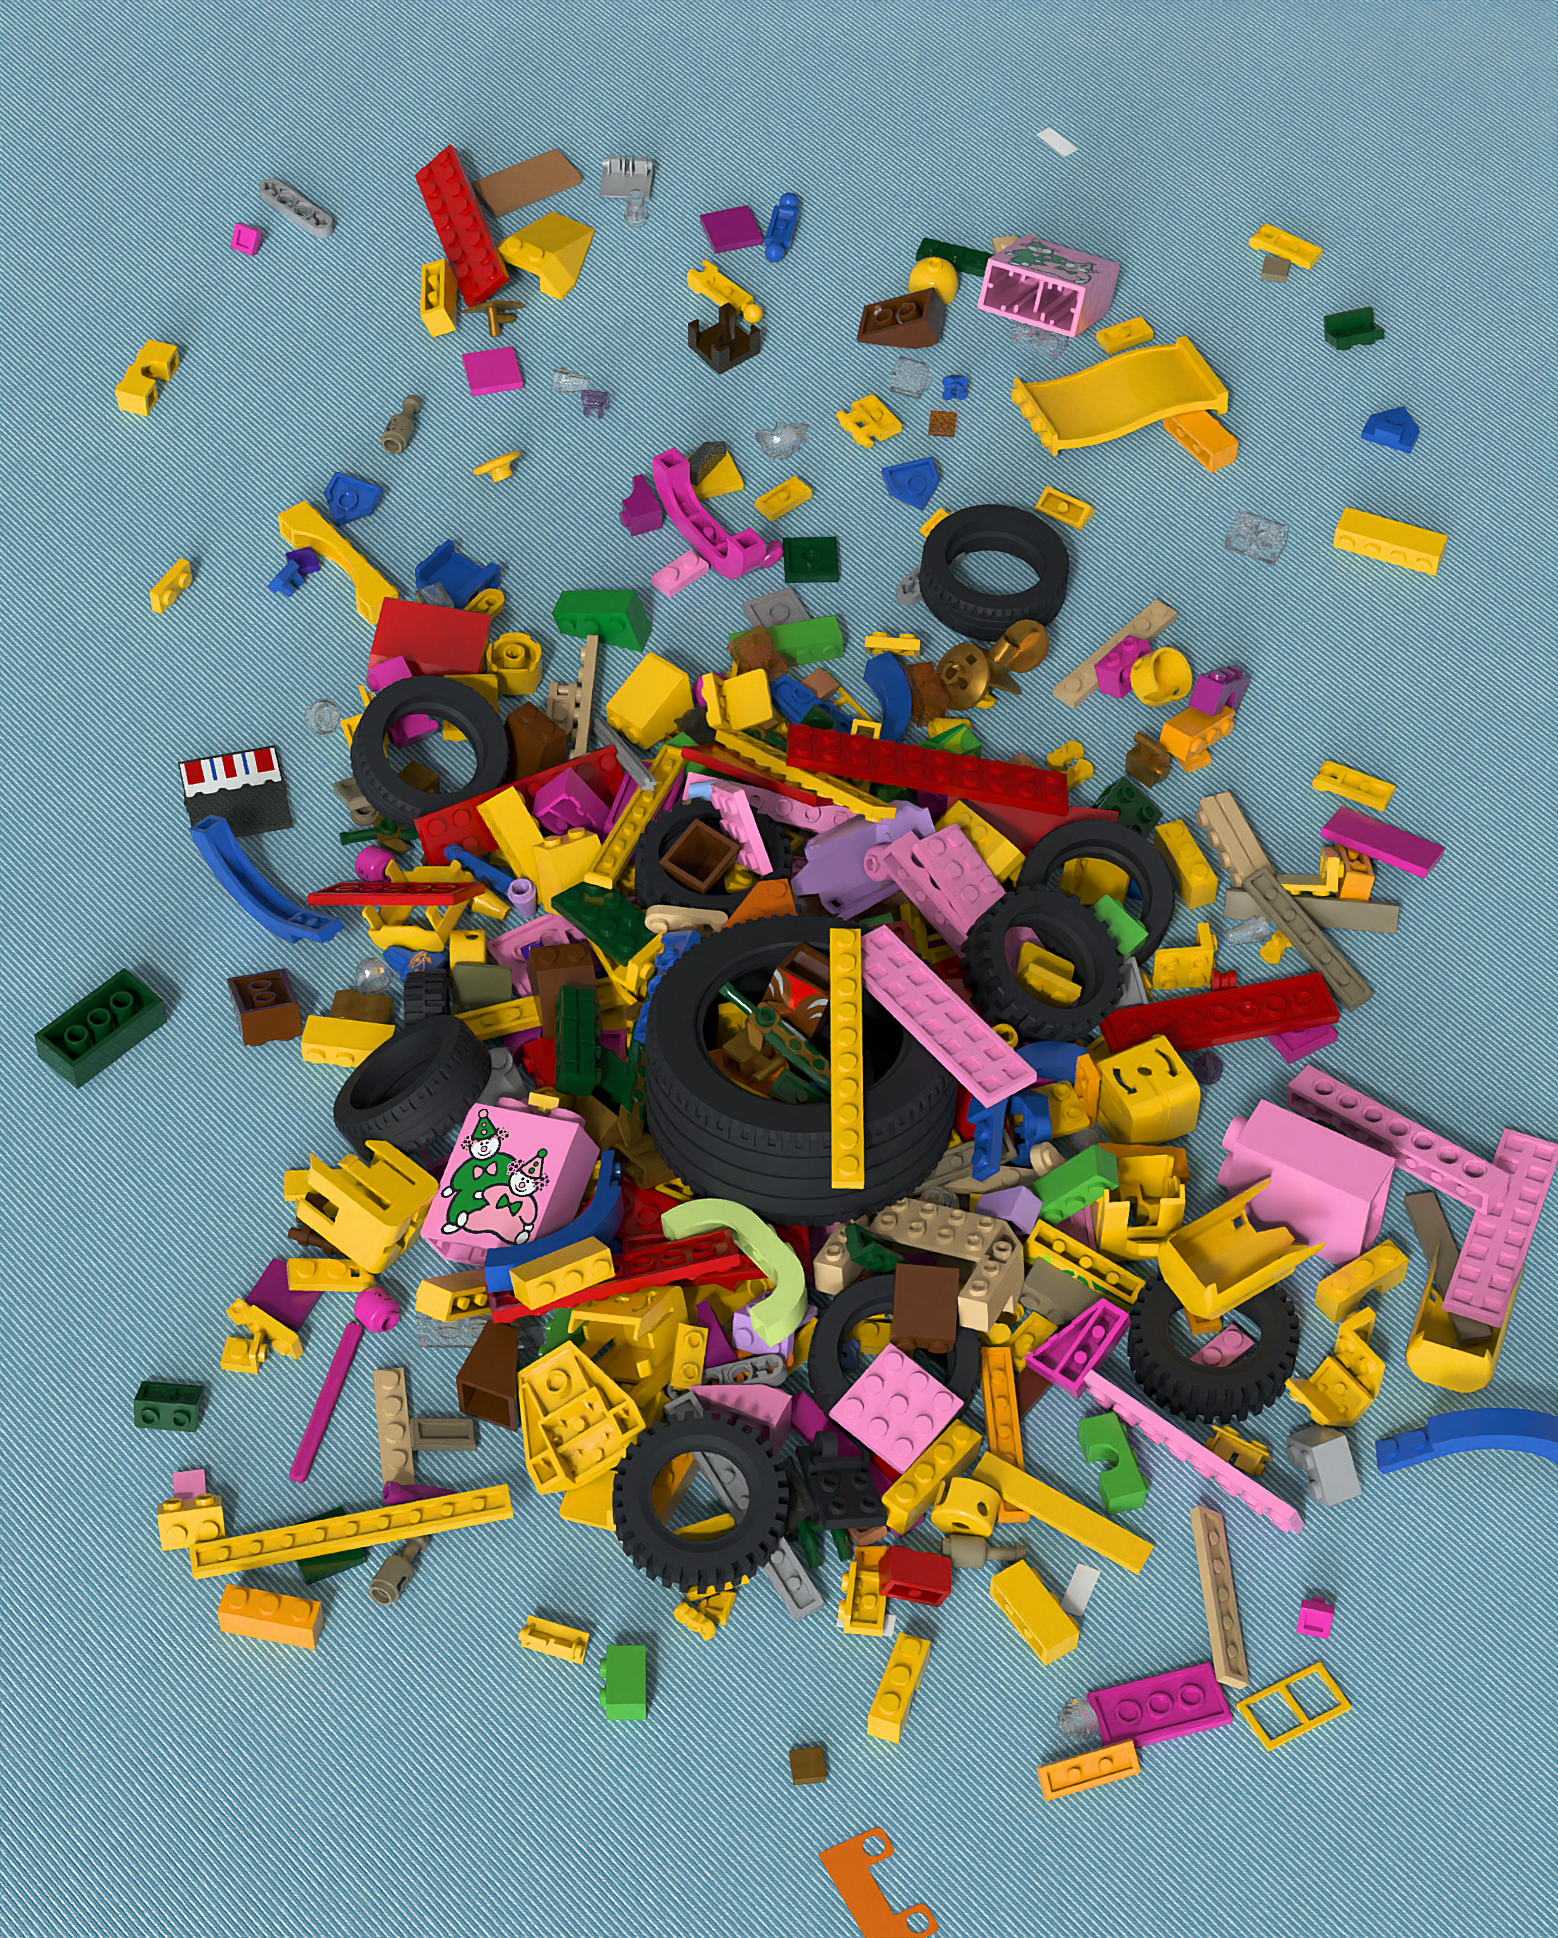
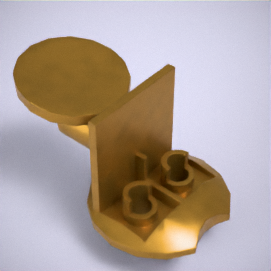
(970, 669)

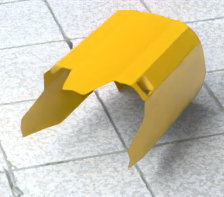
(1222, 1266)
(1432, 1341)

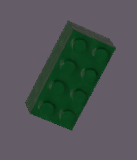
(100, 1028)

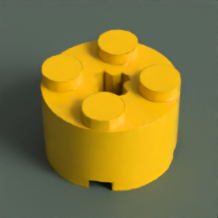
(515, 663)

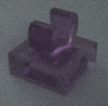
(595, 399)

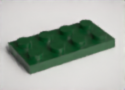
(605, 919)

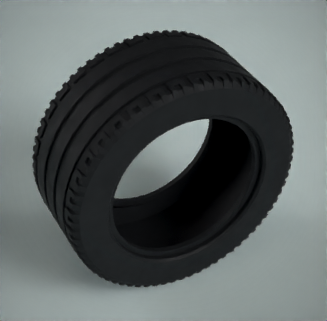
(771, 1150)

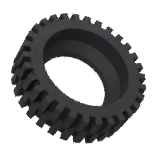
(1206, 1388)
(699, 1561)

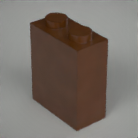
(924, 1307)

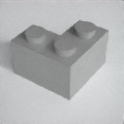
(1327, 1462)

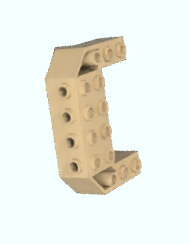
(976, 1244)

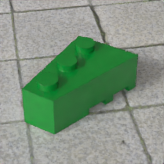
(610, 614)

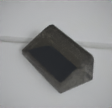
(705, 460)

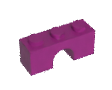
(1218, 689)

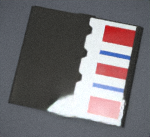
(239, 787)

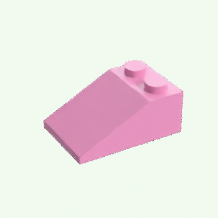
(756, 1404)

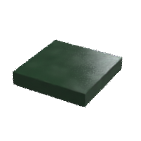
(810, 560)
(327, 1565)

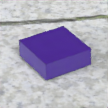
(305, 559)

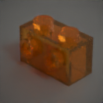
(756, 651)
(927, 694)

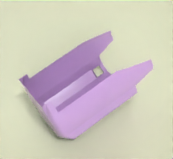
(838, 855)

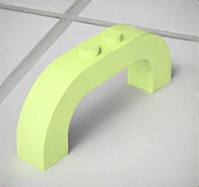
(785, 1308)

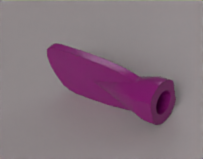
(401, 1494)

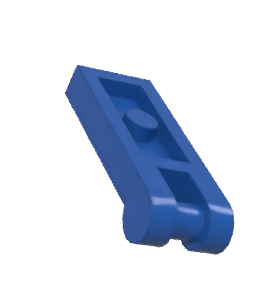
(479, 867)

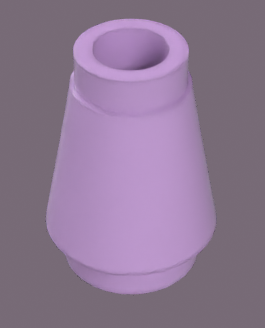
(523, 896)

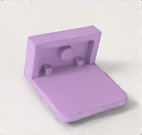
(748, 1340)

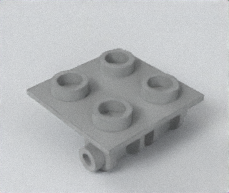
(623, 177)

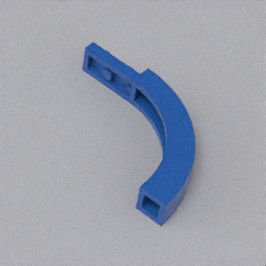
(894, 695)
(253, 891)
(1051, 1061)
(599, 1220)
(1468, 1431)

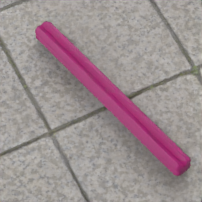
(325, 1403)

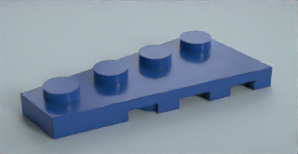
(796, 700)
(675, 945)

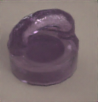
(1207, 1069)

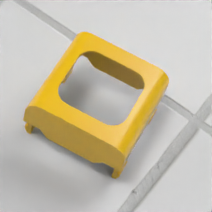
(388, 924)

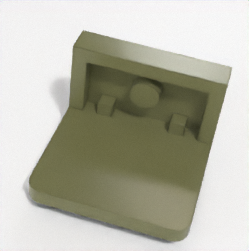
(480, 986)

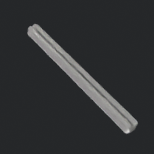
(624, 755)

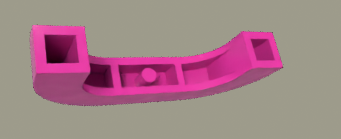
(726, 554)

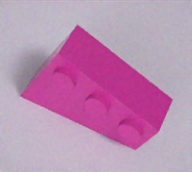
(409, 728)
(569, 804)
(1080, 1347)

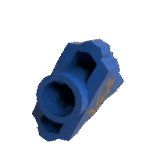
(407, 961)

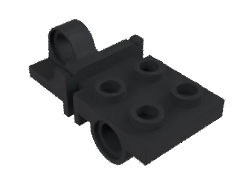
(839, 1485)

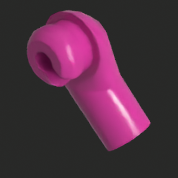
(773, 554)

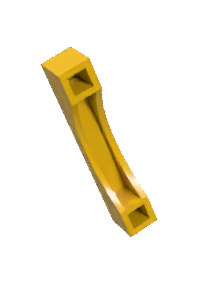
(305, 527)

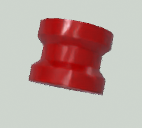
(1222, 981)

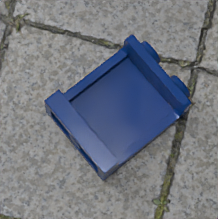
(457, 574)

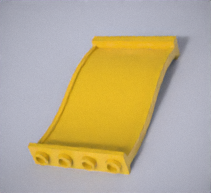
(1119, 395)

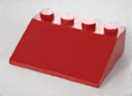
(431, 638)

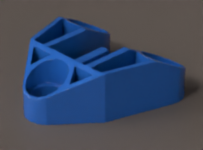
(1035, 1124)

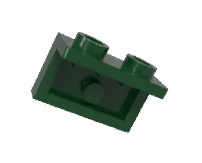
(1352, 328)
(871, 1250)

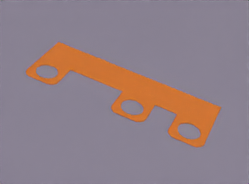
(849, 1871)

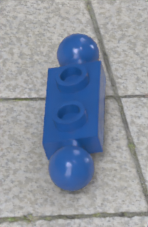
(781, 227)

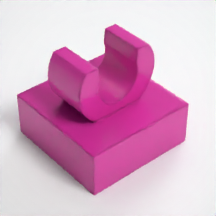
(246, 238)
(1315, 1617)

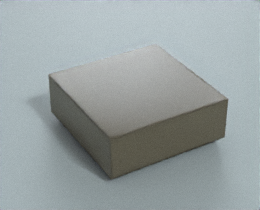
(1275, 269)

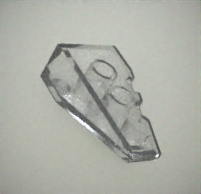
(465, 1332)

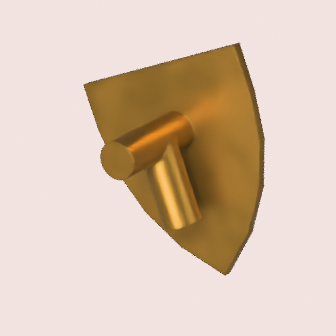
(495, 318)

